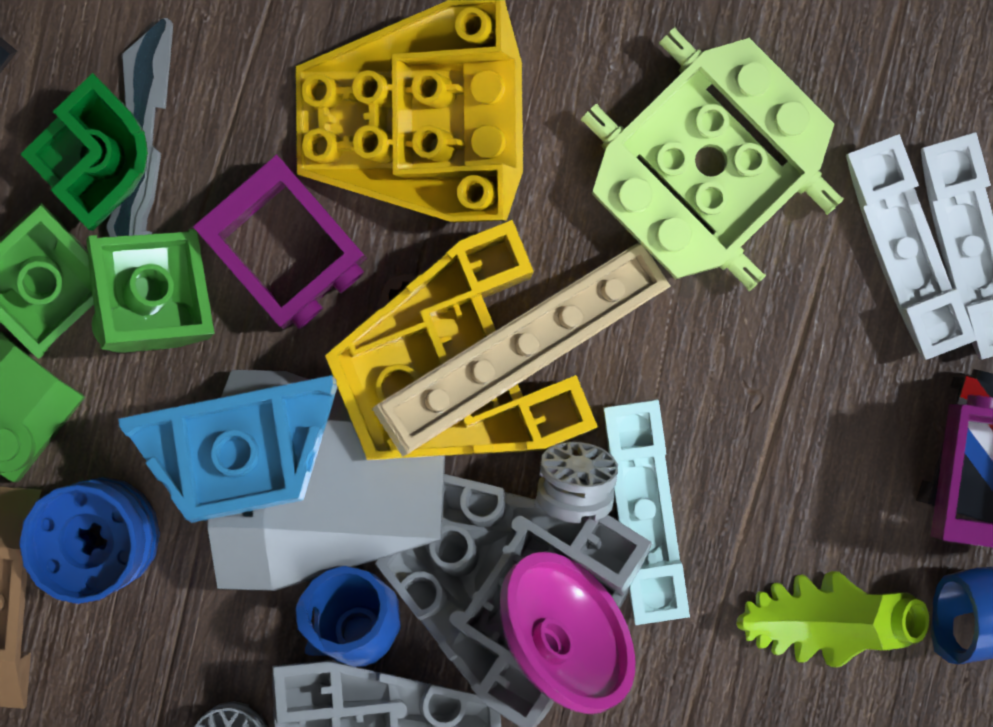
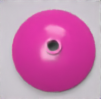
(567, 633)

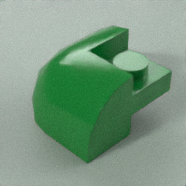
(91, 152)

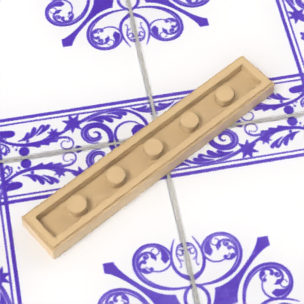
(520, 349)

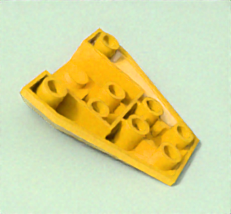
(420, 113)

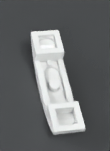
(964, 227)
(907, 249)

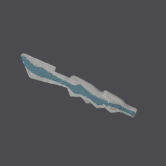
(146, 88)

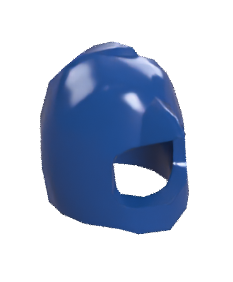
(958, 595)
(352, 616)

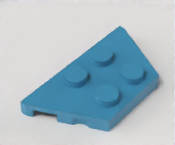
(236, 448)

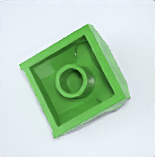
(42, 279)
(148, 291)
(31, 409)

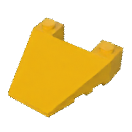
(431, 324)

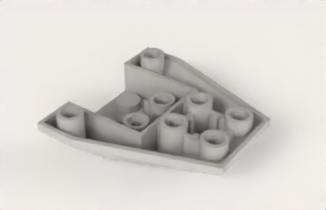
(348, 515)

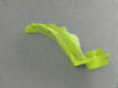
(833, 619)

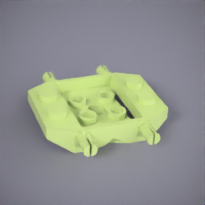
(691, 119)

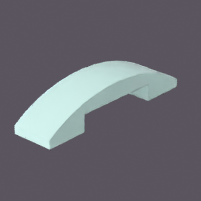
(645, 506)

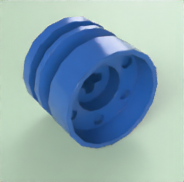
(63, 552)

